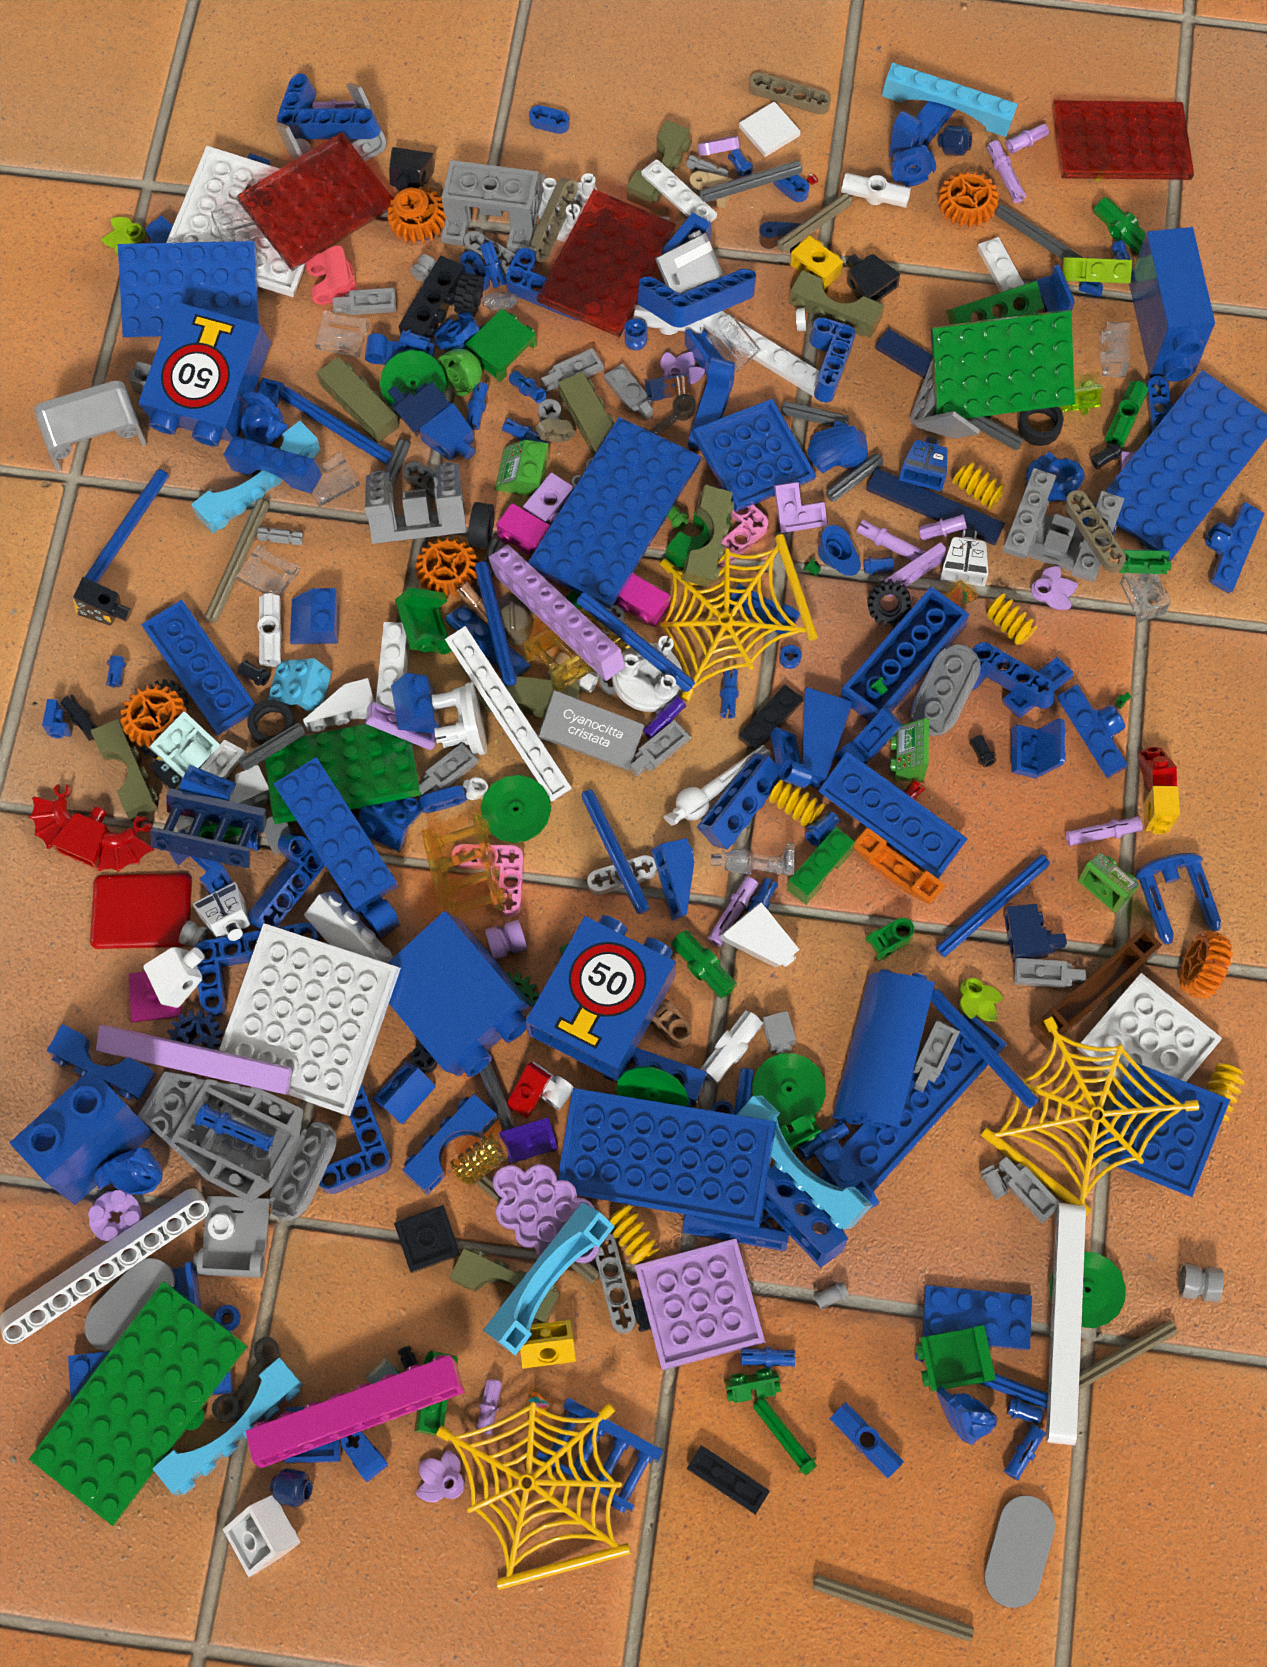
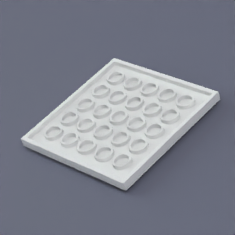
(216, 186)
(312, 1013)

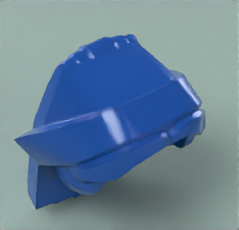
(262, 419)
(837, 447)
(1068, 475)
(132, 1172)
(966, 1415)

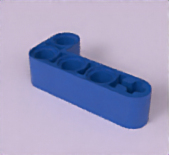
(527, 277)
(837, 341)
(715, 396)
(1036, 689)
(283, 882)
(380, 917)

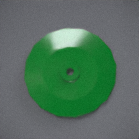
(411, 368)
(514, 794)
(792, 1073)
(652, 1085)
(1105, 1290)

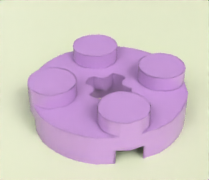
(112, 1202)

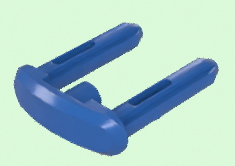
(1168, 866)

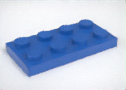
(1002, 1314)

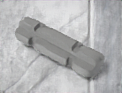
(705, 166)
(280, 536)

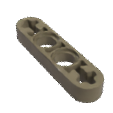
(791, 90)
(550, 218)
(1097, 530)

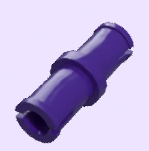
(664, 717)

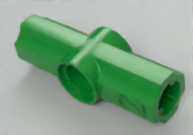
(1120, 224)
(1130, 404)
(703, 964)

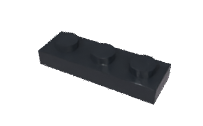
(771, 716)
(728, 1480)

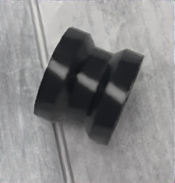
(421, 1054)

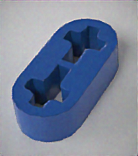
(549, 119)
(789, 185)
(478, 269)
(443, 799)

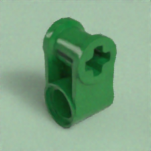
(886, 940)

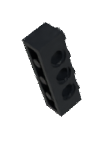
(444, 272)

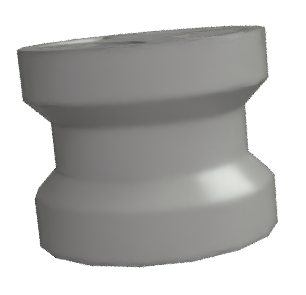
(423, 267)
(549, 405)
(193, 934)

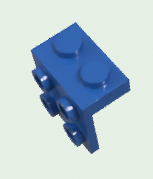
(1038, 750)
(390, 821)

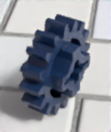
(197, 1025)

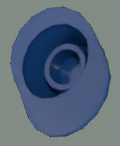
(838, 551)

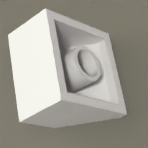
(261, 1535)

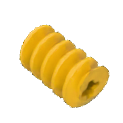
(979, 485)
(1010, 620)
(795, 803)
(1225, 1082)
(632, 1236)

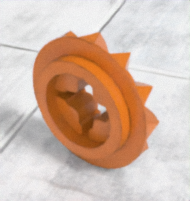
(401, 203)

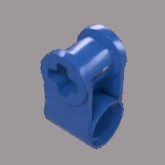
(366, 1457)

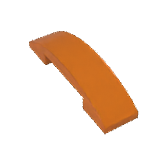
(896, 868)

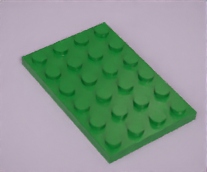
(1004, 364)
(360, 761)

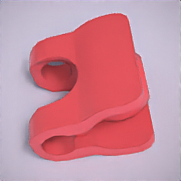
(338, 274)

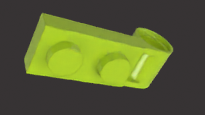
(1097, 270)

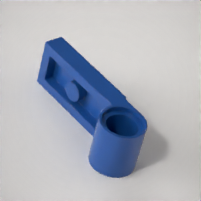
(381, 350)
(792, 613)
(872, 737)
(788, 759)
(842, 1170)

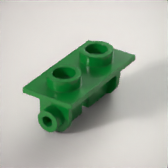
(1146, 562)
(803, 1130)
(743, 1384)

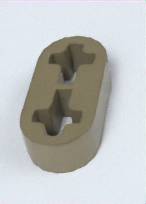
(555, 430)

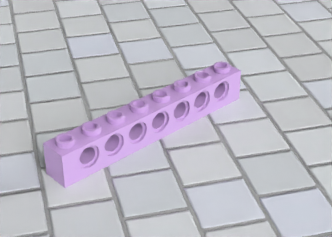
(557, 612)

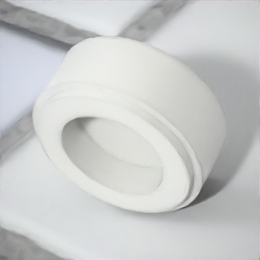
(801, 319)
(221, 1226)

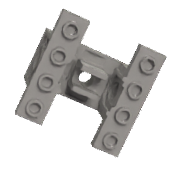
(492, 191)
(417, 519)
(1057, 538)

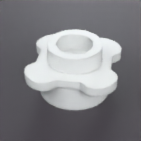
(475, 788)

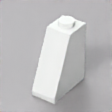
(761, 937)

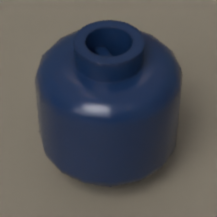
(955, 141)
(291, 1487)

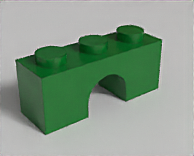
(682, 544)
(820, 864)

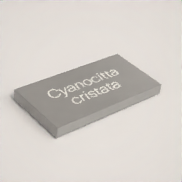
(590, 730)

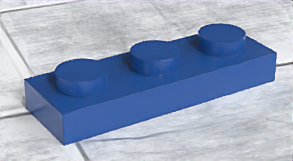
(1055, 671)

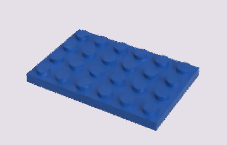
(198, 274)

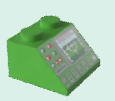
(523, 467)
(911, 751)
(1108, 882)

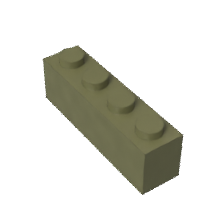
(358, 399)
(586, 410)
(534, 694)

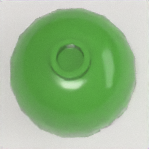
(461, 370)

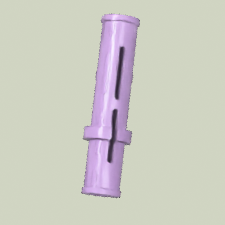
(1003, 165)
(883, 538)
(1112, 829)
(738, 902)

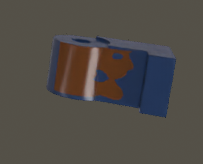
(773, 231)
(667, 386)

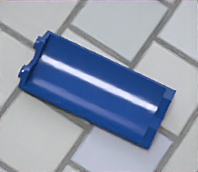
(883, 1049)

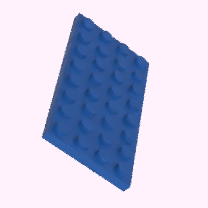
(1187, 464)
(614, 512)
(667, 1157)

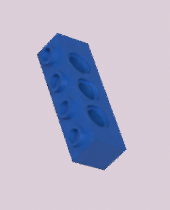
(740, 801)
(692, 1078)
(802, 1228)

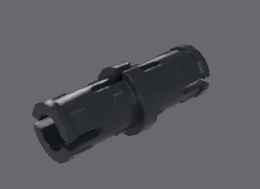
(79, 716)

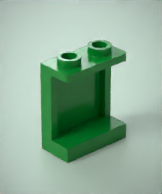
(501, 343)
(423, 620)
(955, 1359)

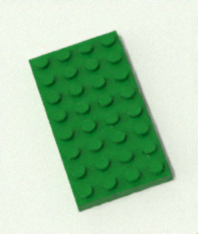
(138, 1403)

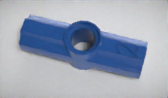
(880, 1453)

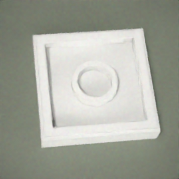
(769, 129)

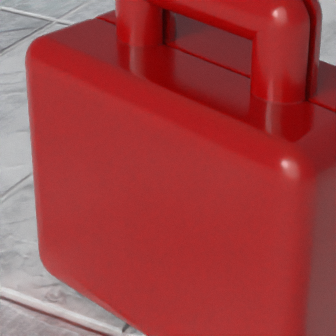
(140, 910)

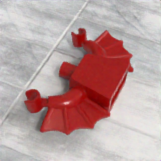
(87, 837)

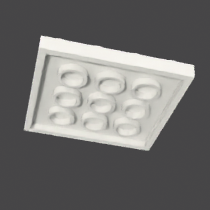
(1153, 1032)

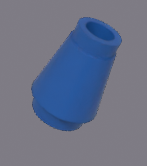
(821, 828)

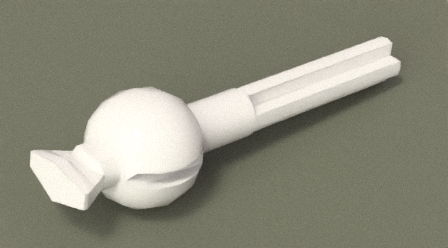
(694, 802)

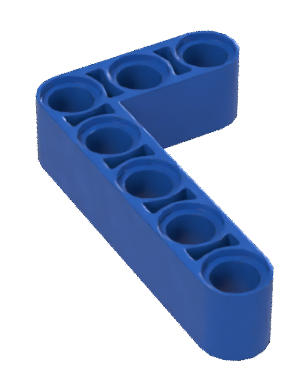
(322, 123)
(919, 130)
(698, 303)
(221, 959)
(364, 1158)

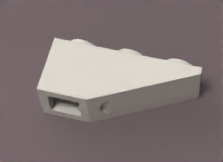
(344, 705)

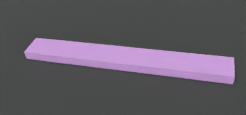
(194, 1059)

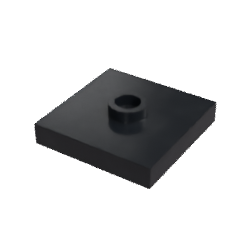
(427, 1239)

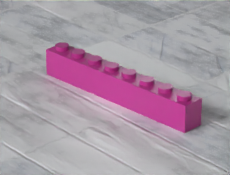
(637, 596)
(354, 1411)

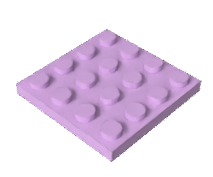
(699, 1304)

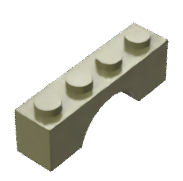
(671, 144)
(860, 315)
(713, 509)
(134, 794)
(475, 1271)

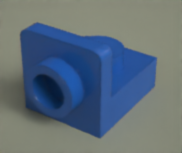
(53, 720)

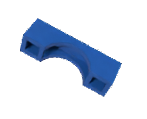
(296, 470)
(127, 1077)
(471, 1119)

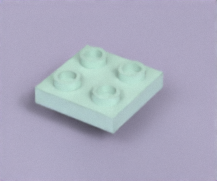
(184, 745)

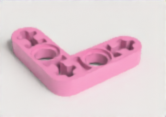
(745, 528)
(506, 869)

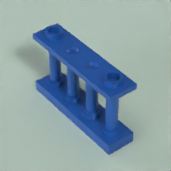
(623, 1440)

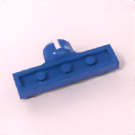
(1233, 545)
(482, 635)
(1096, 729)

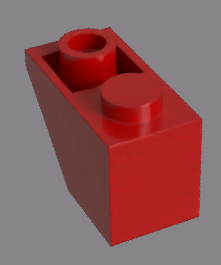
(1157, 768)

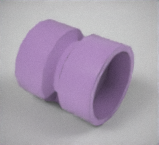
(506, 939)

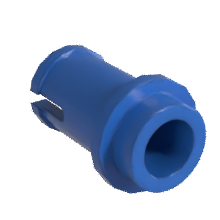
(743, 167)
(414, 340)
(878, 565)
(115, 671)
(1024, 1411)

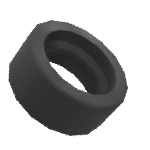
(1036, 437)
(481, 525)
(262, 709)

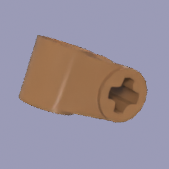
(668, 1020)

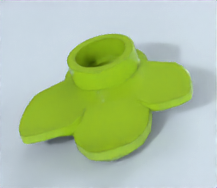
(123, 233)
(979, 999)

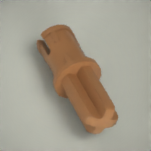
(472, 600)

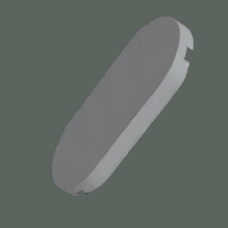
(946, 688)
(303, 1171)
(124, 1301)
(1019, 1551)

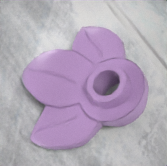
(681, 364)
(1057, 589)
(437, 1475)

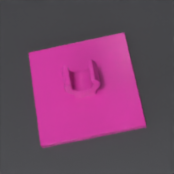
(145, 1003)

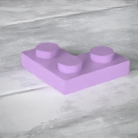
(793, 515)

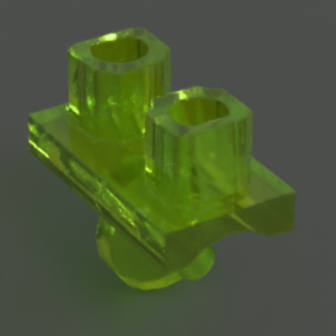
(1085, 397)

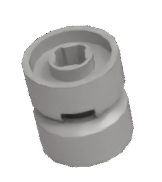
(1203, 1283)

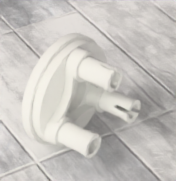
(573, 211)
(642, 683)
(470, 725)

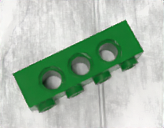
(1027, 295)

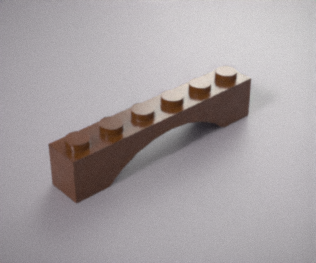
(1098, 986)

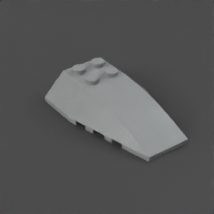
(223, 1158)

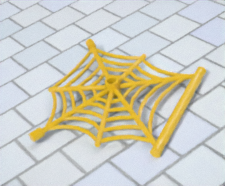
(728, 617)
(1050, 1183)
(559, 1567)

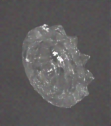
(500, 301)

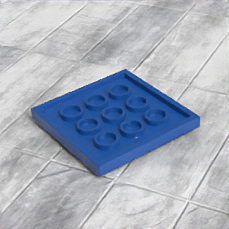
(753, 453)
(1181, 1145)

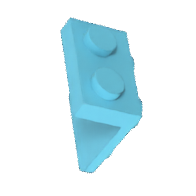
(300, 683)

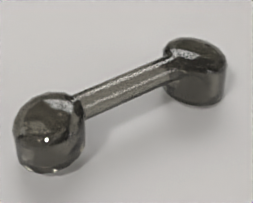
(682, 409)
(265, 1352)

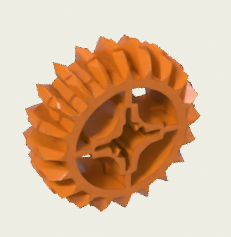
(964, 206)
(423, 226)
(450, 555)
(134, 726)
(1205, 964)

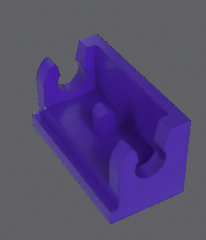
(529, 1140)

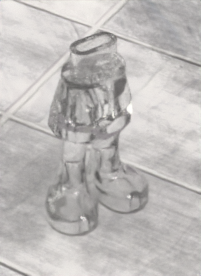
(746, 861)

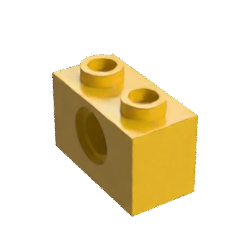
(813, 250)
(1161, 809)
(548, 1345)

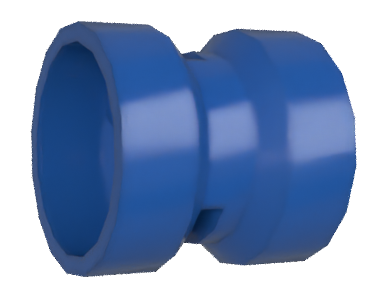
(635, 334)

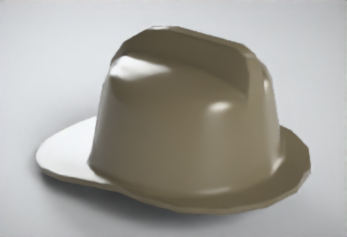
(516, 619)

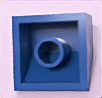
(315, 617)
(414, 704)

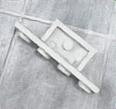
(677, 191)

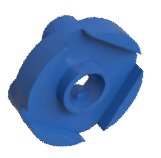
(918, 157)
(454, 333)

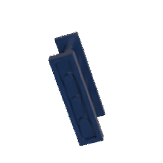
(212, 810)

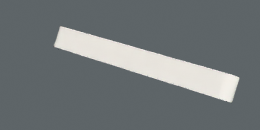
(97, 1276)
(1066, 1324)

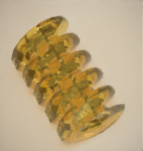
(480, 1159)

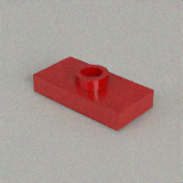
(528, 1090)

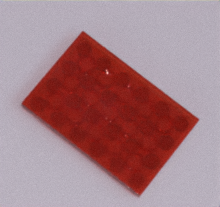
(1122, 140)
(316, 201)
(604, 261)

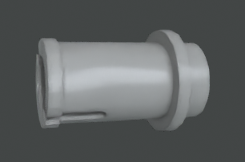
(994, 1182)
(831, 1295)

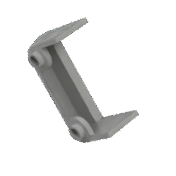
(365, 147)
(86, 416)
(945, 424)

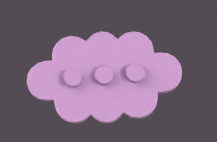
(536, 1206)

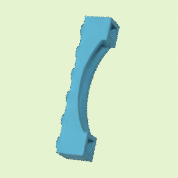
(909, 84)
(220, 507)
(843, 1205)
(514, 1319)
(181, 1470)

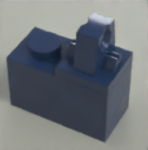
(418, 409)
(1027, 936)

